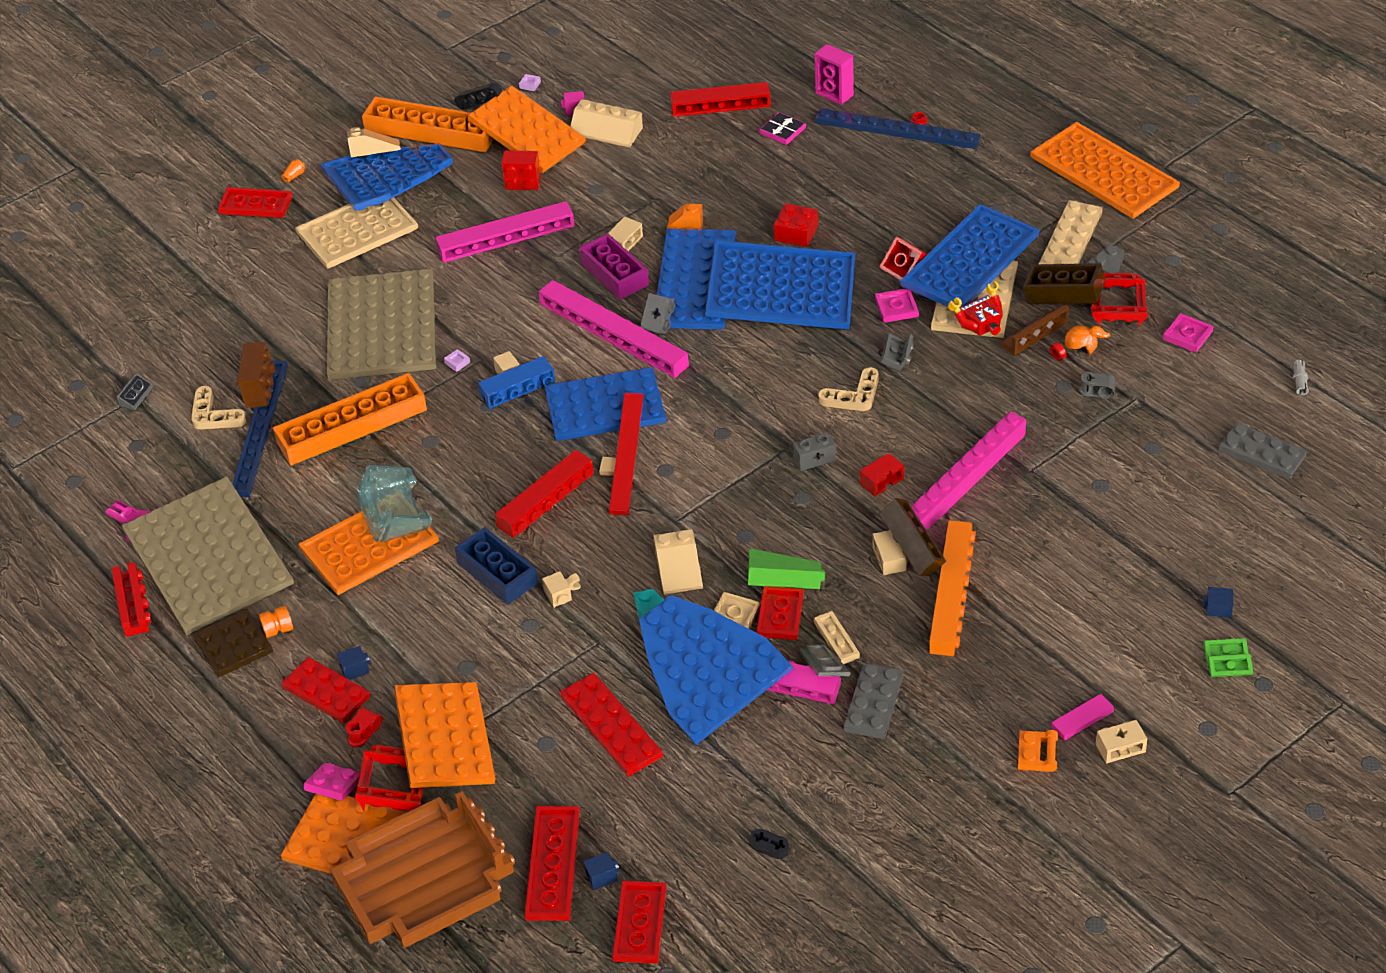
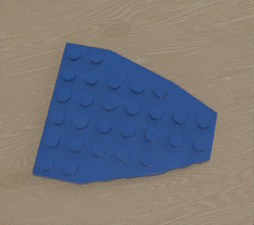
(383, 176)
(706, 664)

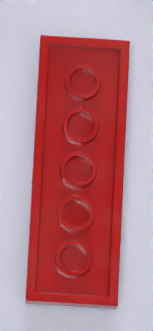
(611, 724)
(552, 863)

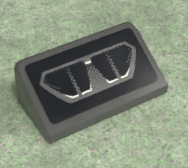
(134, 392)

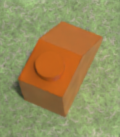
(687, 217)

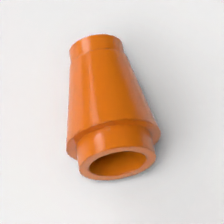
(293, 170)

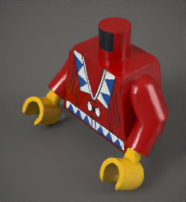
(980, 315)

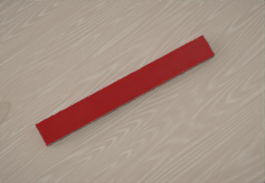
(626, 454)

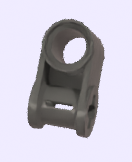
(1099, 385)

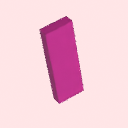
(1082, 717)

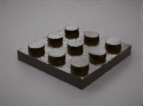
(232, 643)

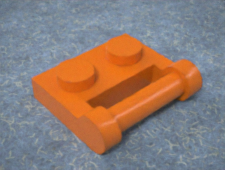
(1030, 750)

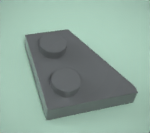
(1111, 259)

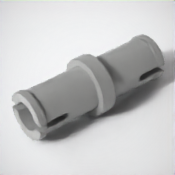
(1300, 377)

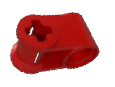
(362, 727)

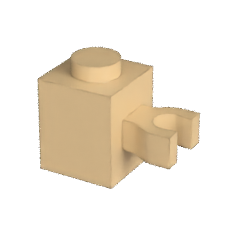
(559, 589)

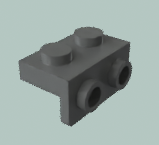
(897, 351)

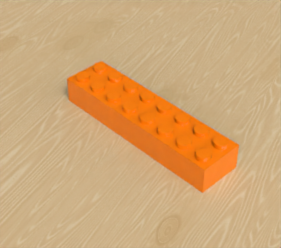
(425, 124)
(349, 419)

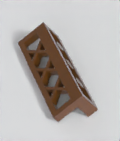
(1037, 330)

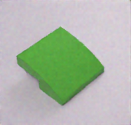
(1228, 657)

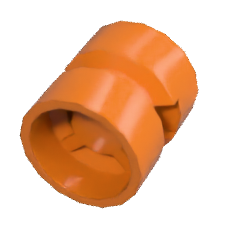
(276, 621)

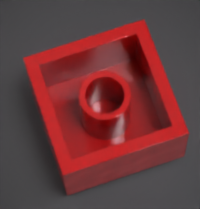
(521, 170)
(796, 225)

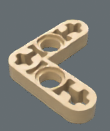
(856, 398)
(236, 416)

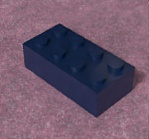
(496, 565)

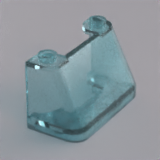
(389, 503)

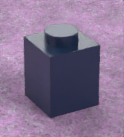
(1218, 602)
(354, 663)
(601, 870)

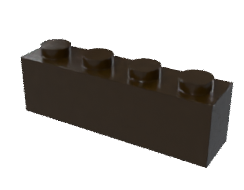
(912, 537)

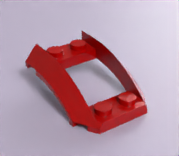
(1124, 313)
(383, 797)

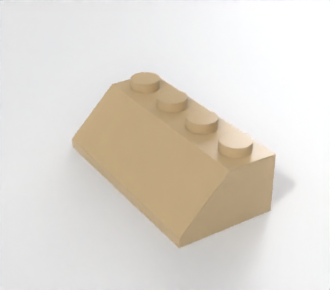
(607, 123)

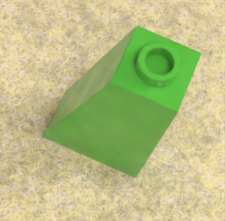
(783, 570)

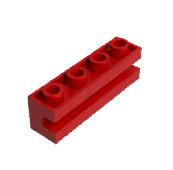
(130, 600)

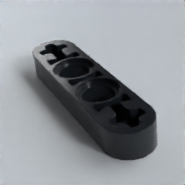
(476, 93)

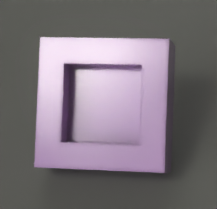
(529, 82)
(457, 360)

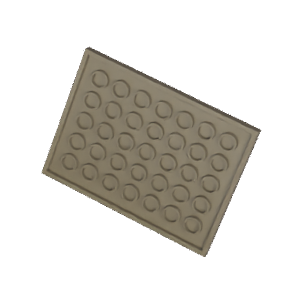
(381, 324)
(207, 555)

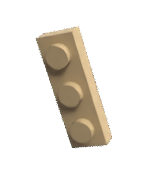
(836, 637)

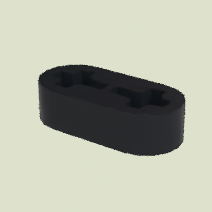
(769, 843)

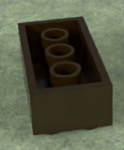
(1064, 283)

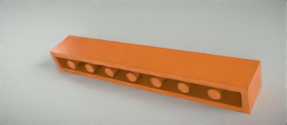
(951, 588)

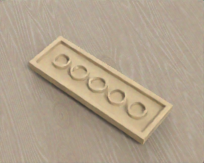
(1072, 234)

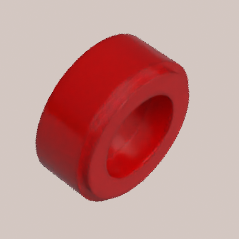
(1058, 351)

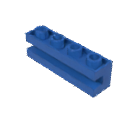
(516, 382)

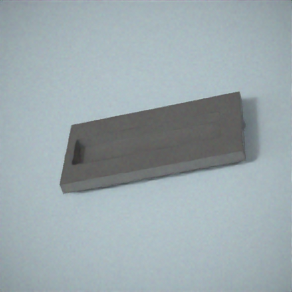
(823, 661)

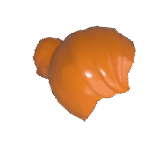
(1084, 336)

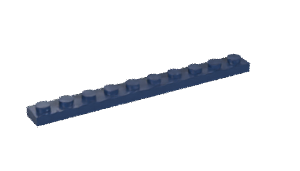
(898, 128)
(257, 436)

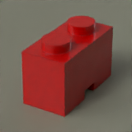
(881, 473)

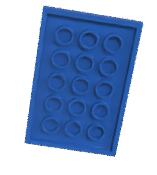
(596, 403)

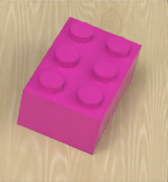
(834, 74)

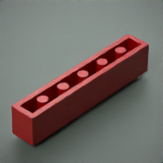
(720, 99)
(544, 493)

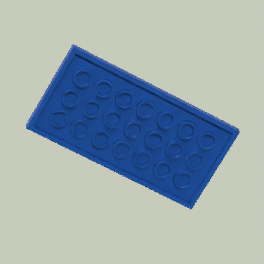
(970, 257)
(687, 275)

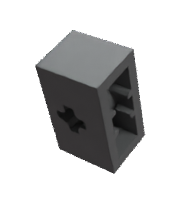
(655, 304)
(814, 451)

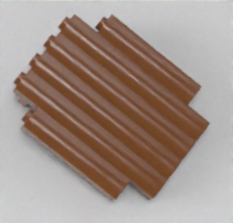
(423, 871)

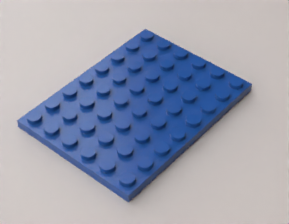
(781, 284)

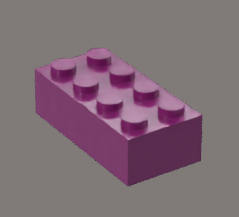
(614, 266)

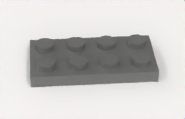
(1262, 450)
(873, 701)

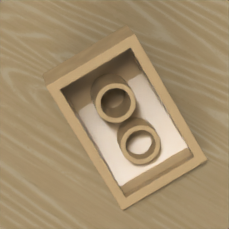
(368, 142)
(678, 561)

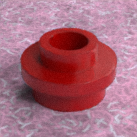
(919, 118)

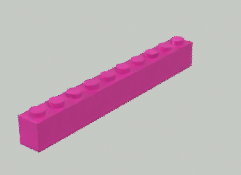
(614, 329)
(969, 469)

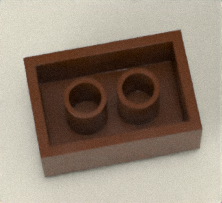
(256, 374)

